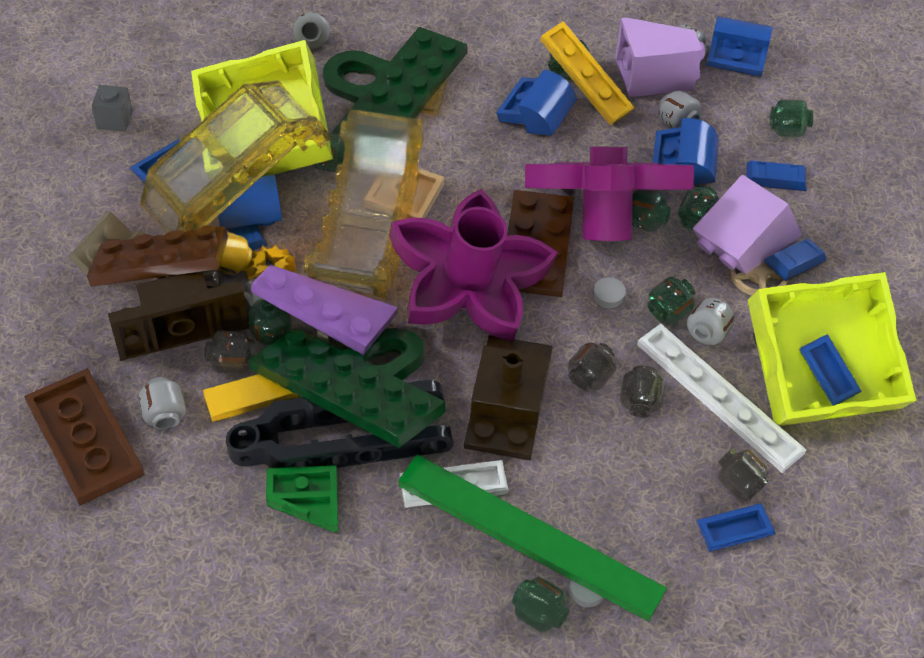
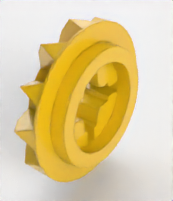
(279, 257)

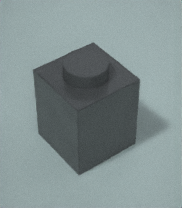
(112, 108)

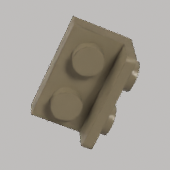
(105, 229)

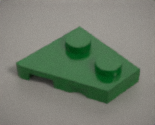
(305, 494)

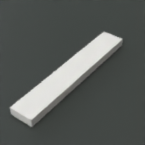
(722, 398)

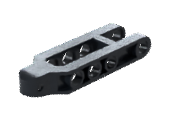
(262, 446)

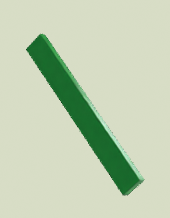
(533, 538)

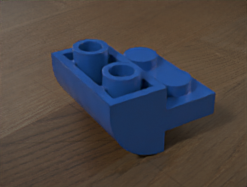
(739, 46)
(538, 103)
(690, 144)
(255, 206)

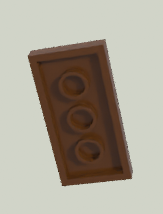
(547, 220)
(158, 255)
(84, 436)

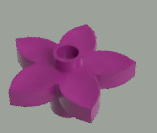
(608, 187)
(470, 266)

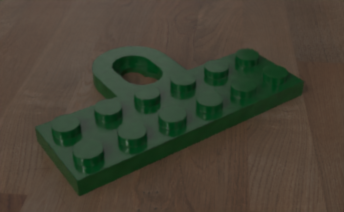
(400, 84)
(350, 387)

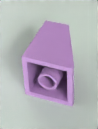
(657, 57)
(746, 226)

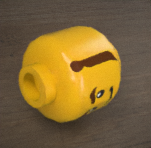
(236, 255)

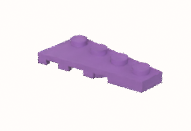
(330, 309)

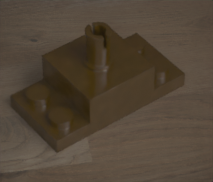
(177, 313)
(508, 397)

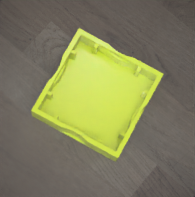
(290, 65)
(862, 326)

